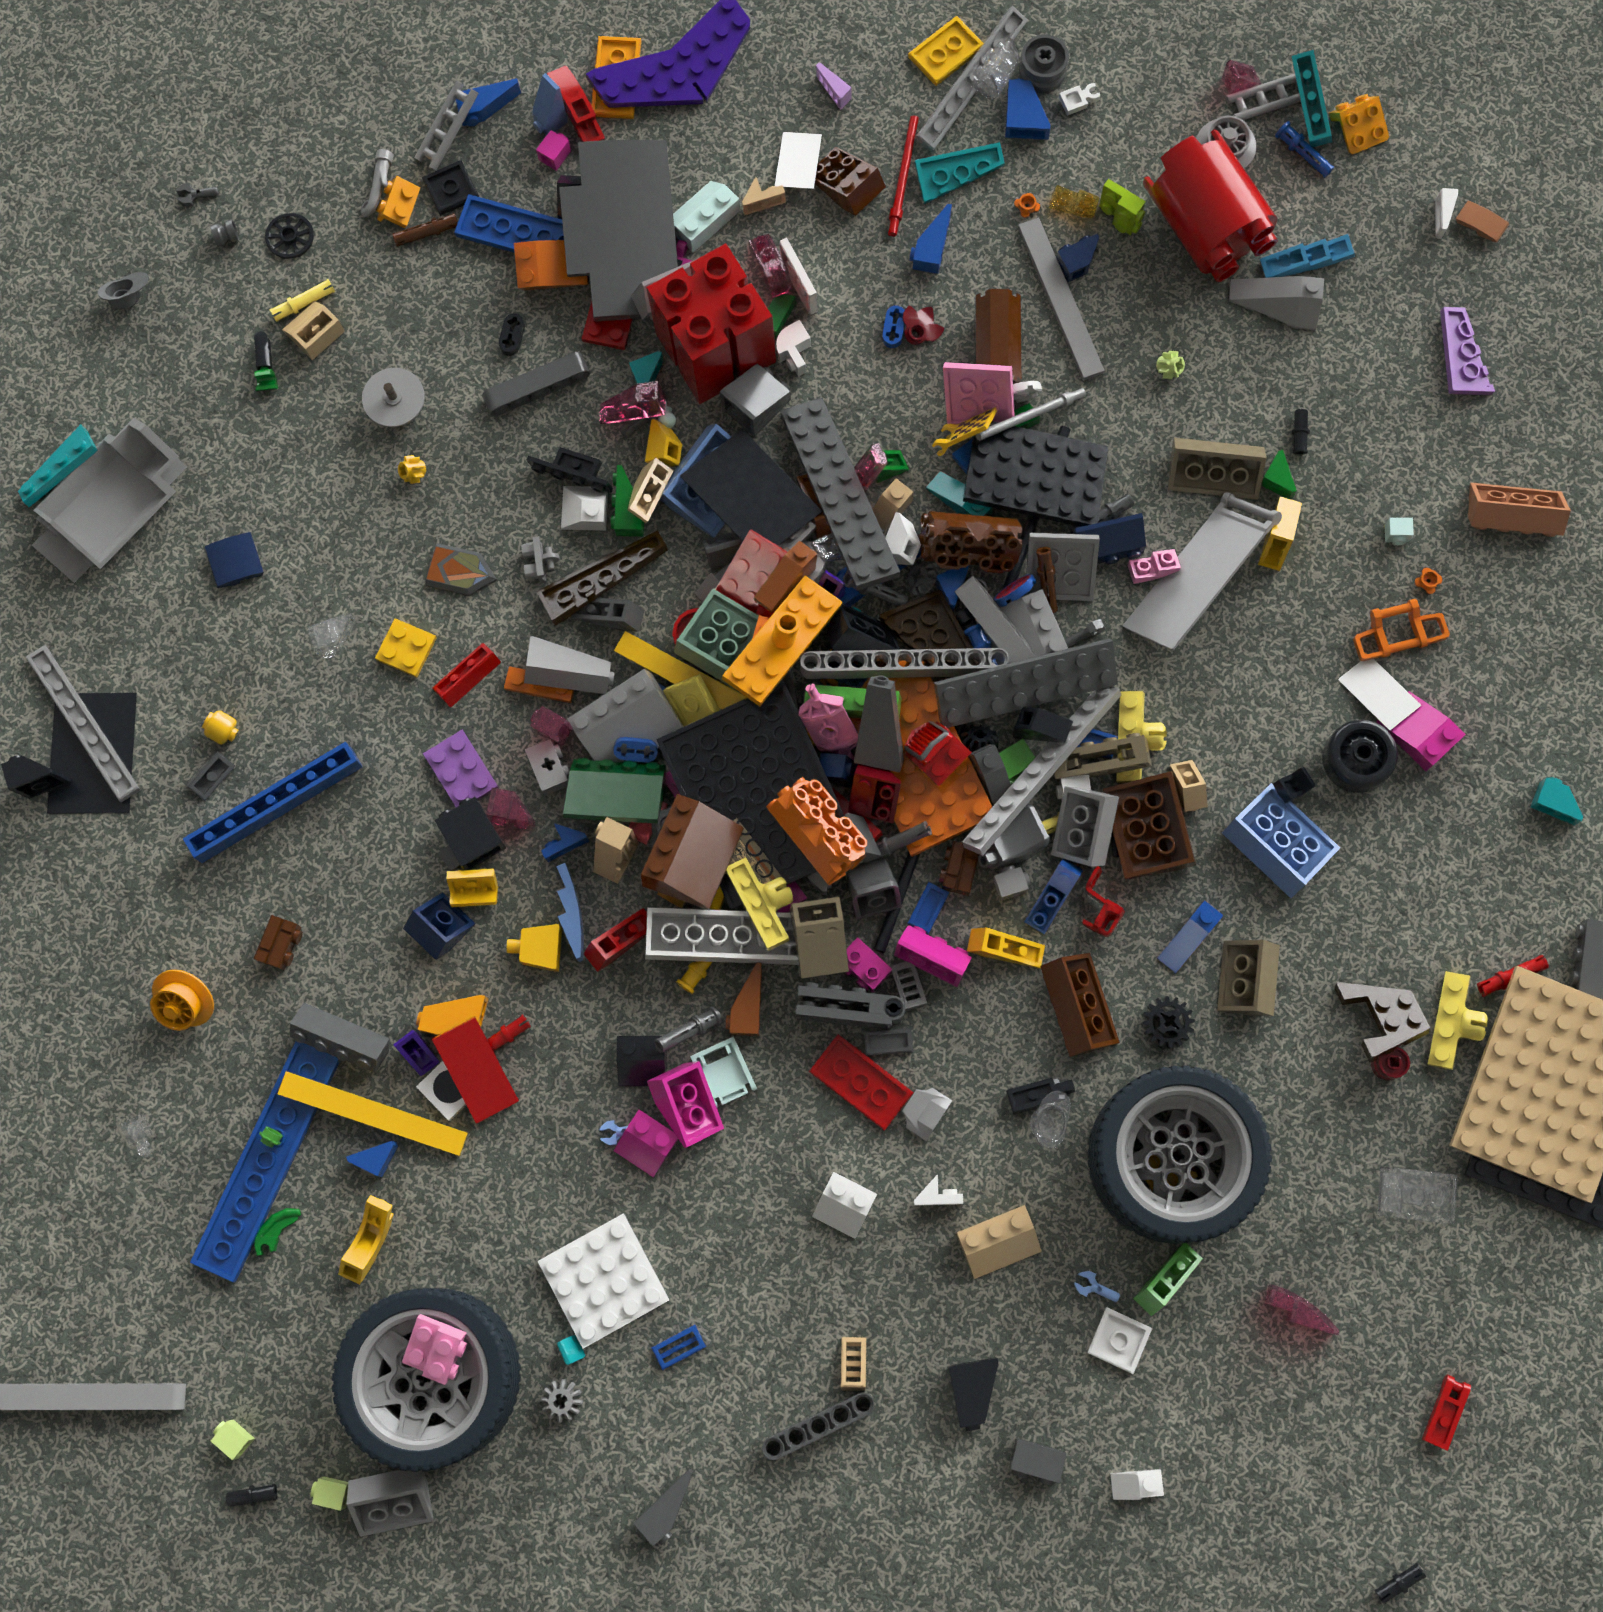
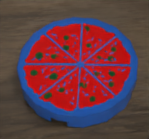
(1015, 590)

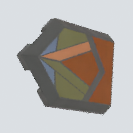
(458, 570)

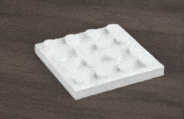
(603, 1280)

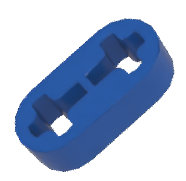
(889, 326)
(635, 755)

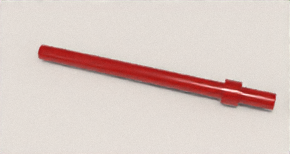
(896, 212)

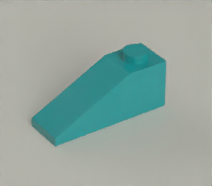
(951, 493)

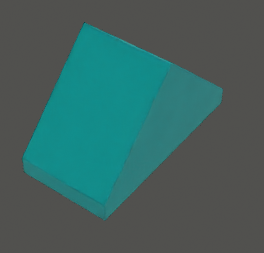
(647, 367)

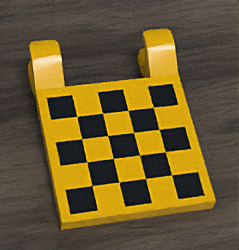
(965, 430)

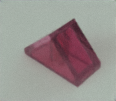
(1239, 77)

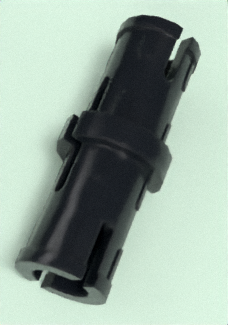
(1400, 1583)

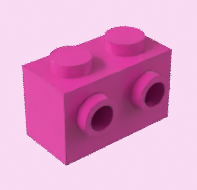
(866, 966)

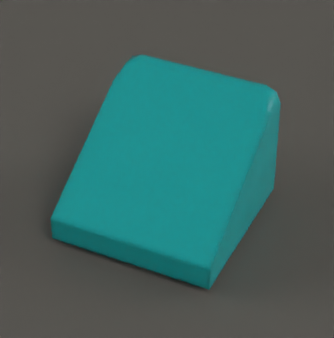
(570, 1349)

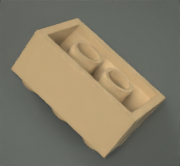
(999, 1242)

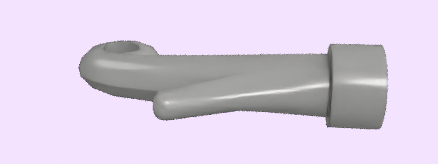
(383, 161)

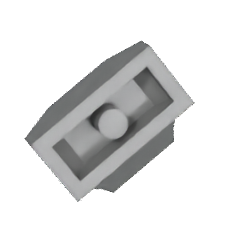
(925, 1111)

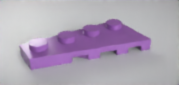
(1462, 355)

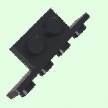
(574, 467)

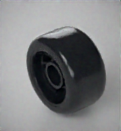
(1347, 768)

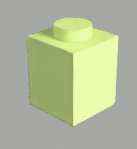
(231, 1439)
(330, 1493)

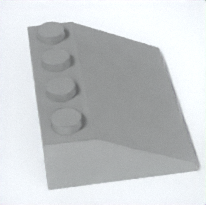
(1035, 623)
(629, 710)

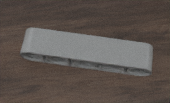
(994, 620)

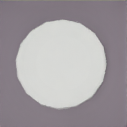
(1026, 390)

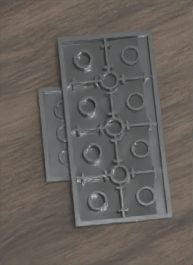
(619, 222)

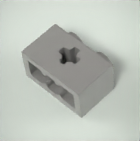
(545, 753)

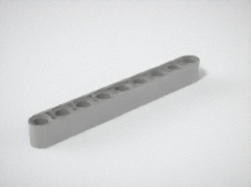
(893, 669)
(93, 1396)

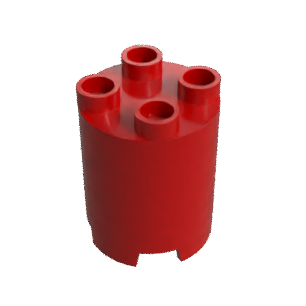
(1212, 205)

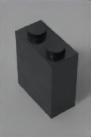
(470, 833)

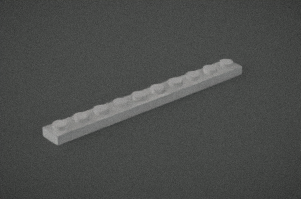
(1039, 771)

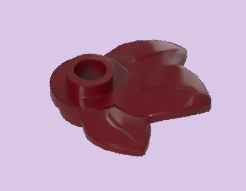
(922, 324)

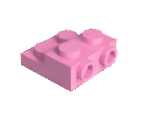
(435, 1349)

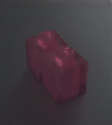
(551, 725)

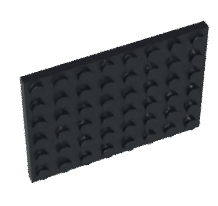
(738, 767)

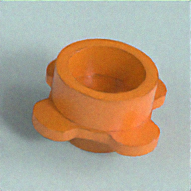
(1027, 199)
(1434, 578)

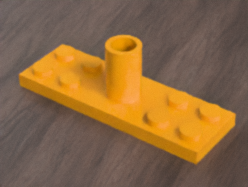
(782, 640)

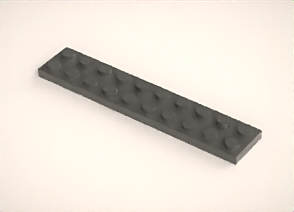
(840, 494)

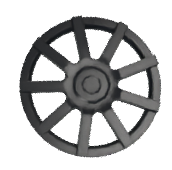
(289, 236)

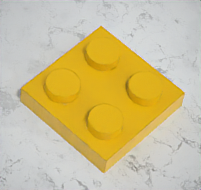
(406, 647)

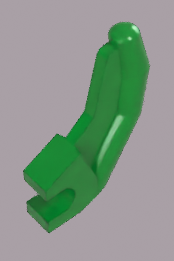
(272, 1228)

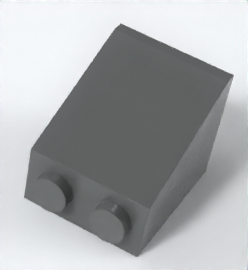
(755, 398)

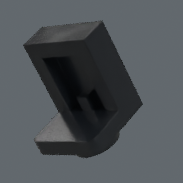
(1294, 785)

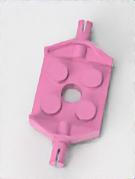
(828, 712)

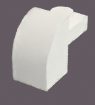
(789, 344)

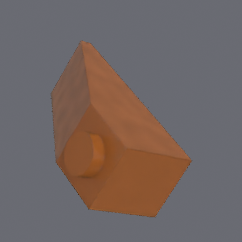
(788, 573)
(746, 1009)

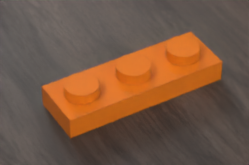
(515, 683)

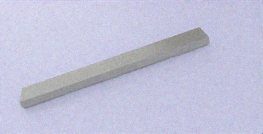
(962, 91)
(1061, 299)
(83, 723)

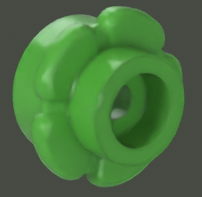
(270, 1137)

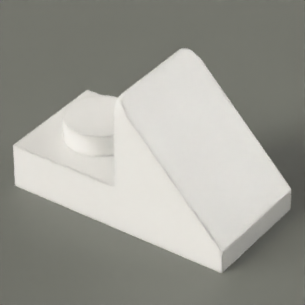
(930, 1195)
(1136, 1484)

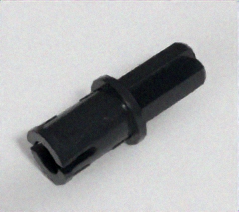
(1300, 431)
(252, 1495)

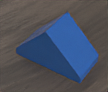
(949, 582)
(375, 1159)

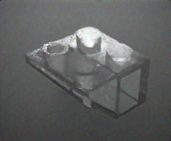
(996, 69)

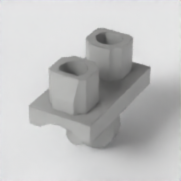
(535, 550)

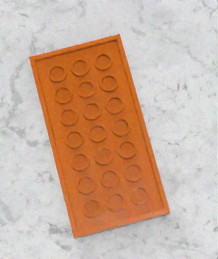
(954, 804)

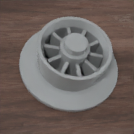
(1236, 135)

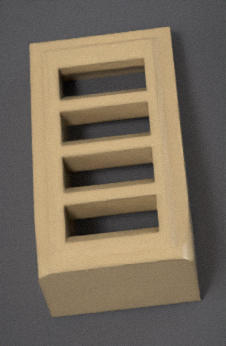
(853, 1386)

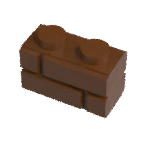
(960, 869)
(278, 942)

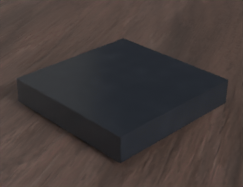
(449, 187)

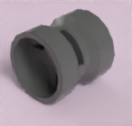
(224, 233)

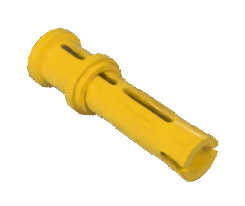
(693, 975)

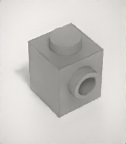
(1011, 882)

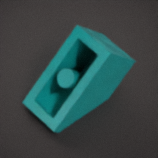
(1557, 801)

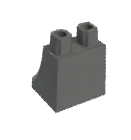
(1018, 842)
(873, 888)

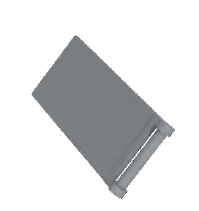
(1205, 570)

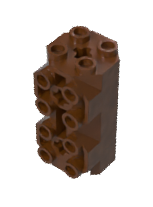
(998, 330)
(967, 540)

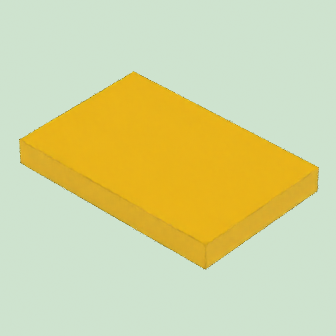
(945, 50)

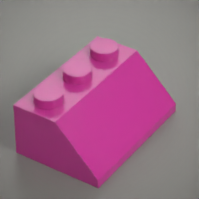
(932, 955)

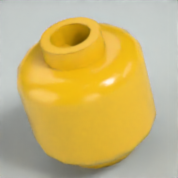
(220, 727)

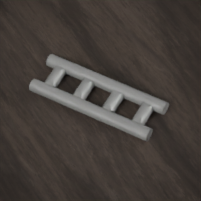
(1258, 91)
(457, 119)

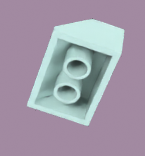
(705, 214)

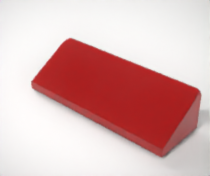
(466, 675)

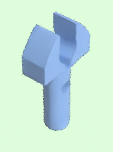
(619, 1132)
(1095, 1287)

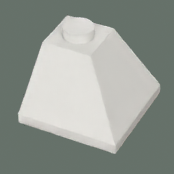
(583, 509)

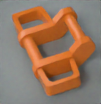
(1416, 620)

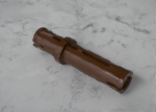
(424, 230)
(1044, 558)

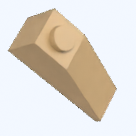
(649, 489)

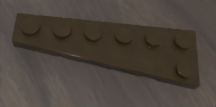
(588, 583)

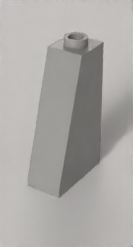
(566, 668)

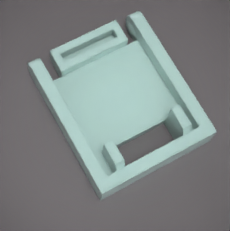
(727, 1075)

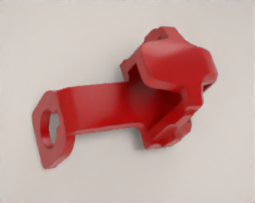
(1109, 911)

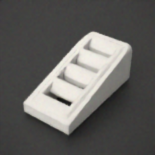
(1443, 210)

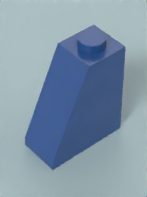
(1024, 112)

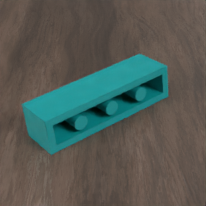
(1312, 98)

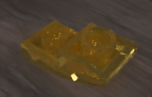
(1075, 203)

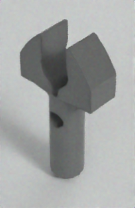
(194, 194)
(1092, 629)

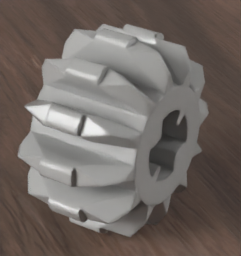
(569, 1405)

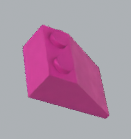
(1425, 734)
(686, 1102)

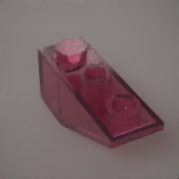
(771, 265)

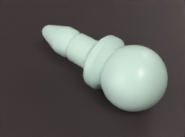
(669, 418)

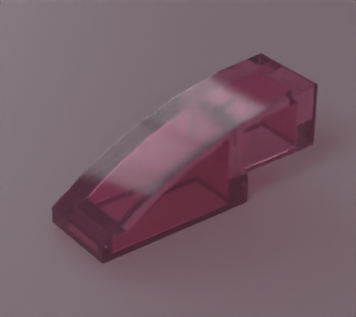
(1299, 1310)

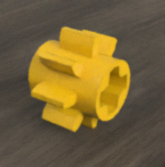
(412, 469)

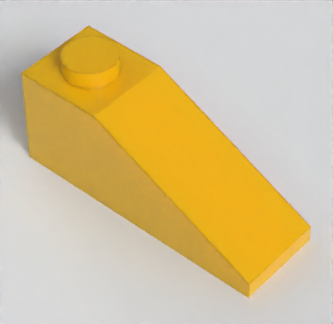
(1005, 947)

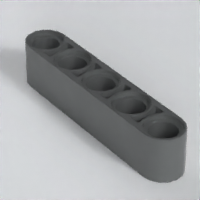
(536, 384)
(809, 1434)

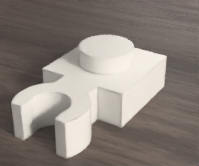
(1077, 99)

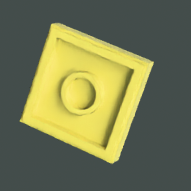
(691, 700)

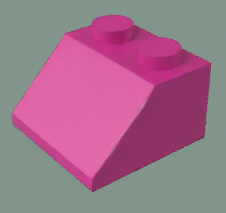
(646, 1143)

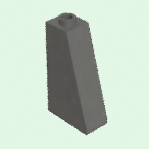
(879, 731)

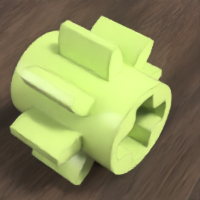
(1170, 364)

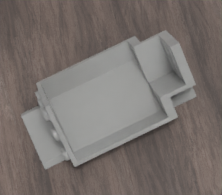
(106, 499)

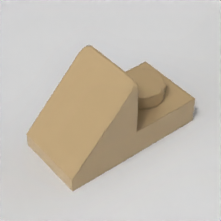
(758, 200)

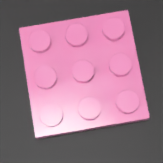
(977, 388)

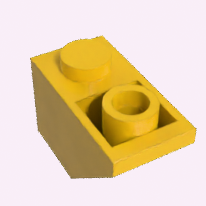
(663, 445)

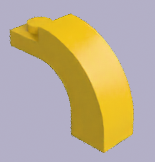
(368, 1241)

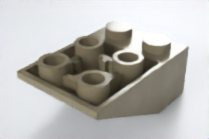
(819, 937)

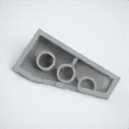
(1286, 299)

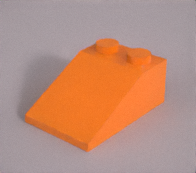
(543, 266)

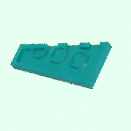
(953, 170)

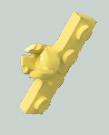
(1132, 721)
(761, 901)
(1454, 1021)

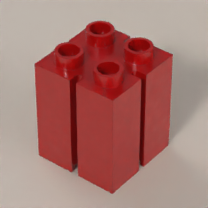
(712, 322)

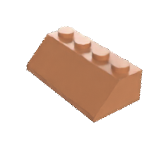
(1517, 509)

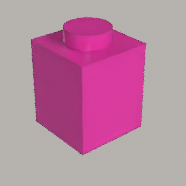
(553, 150)

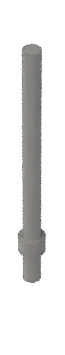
(1063, 400)

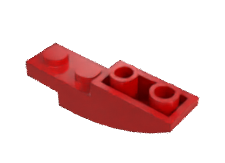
(577, 105)

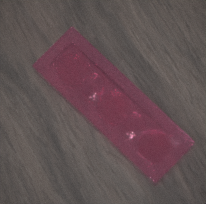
(870, 465)

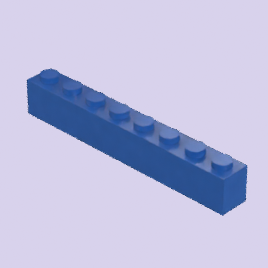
(272, 802)

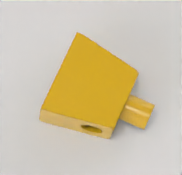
(538, 947)

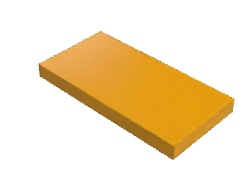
(611, 51)

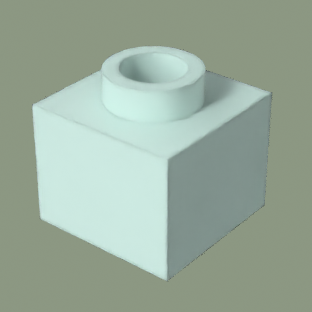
(1399, 530)

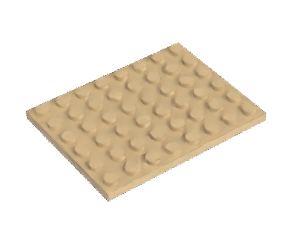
(1540, 1088)

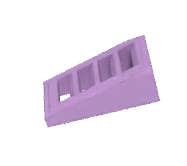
(836, 88)

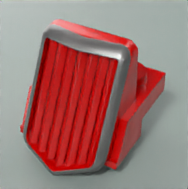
(935, 751)

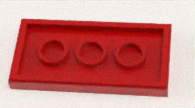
(475, 1069)
(861, 1082)

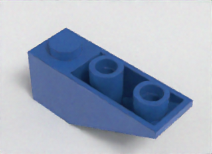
(1053, 895)

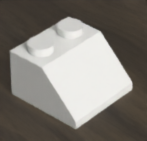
(844, 1205)

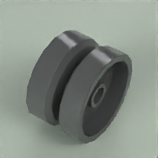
(1044, 62)

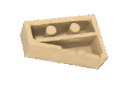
(613, 849)

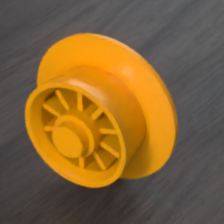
(180, 1000)

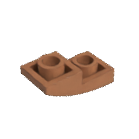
(1483, 221)

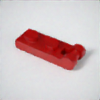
(1446, 1413)

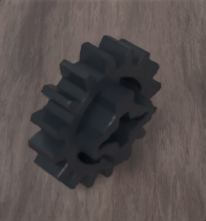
(1160, 1015)

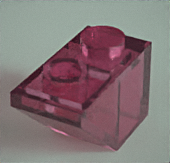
(507, 807)

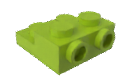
(1125, 207)

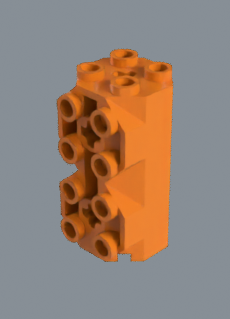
(809, 819)

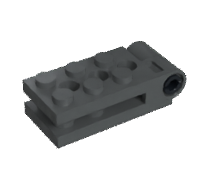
(834, 996)

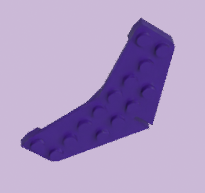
(672, 74)

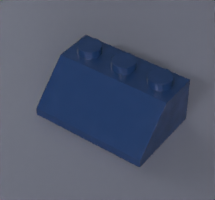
(1118, 538)

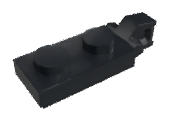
(1031, 1095)

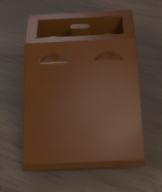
(848, 180)

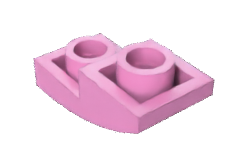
(1157, 566)

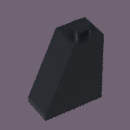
(972, 1390)

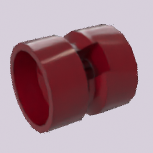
(1392, 1065)

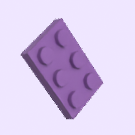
(460, 768)

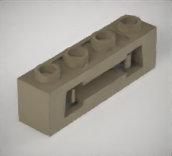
(1109, 746)

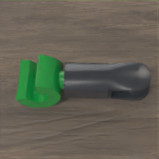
(265, 375)

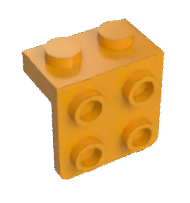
(1361, 123)

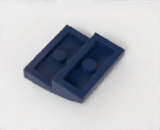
(233, 560)

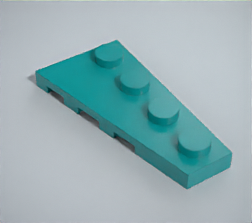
(60, 464)

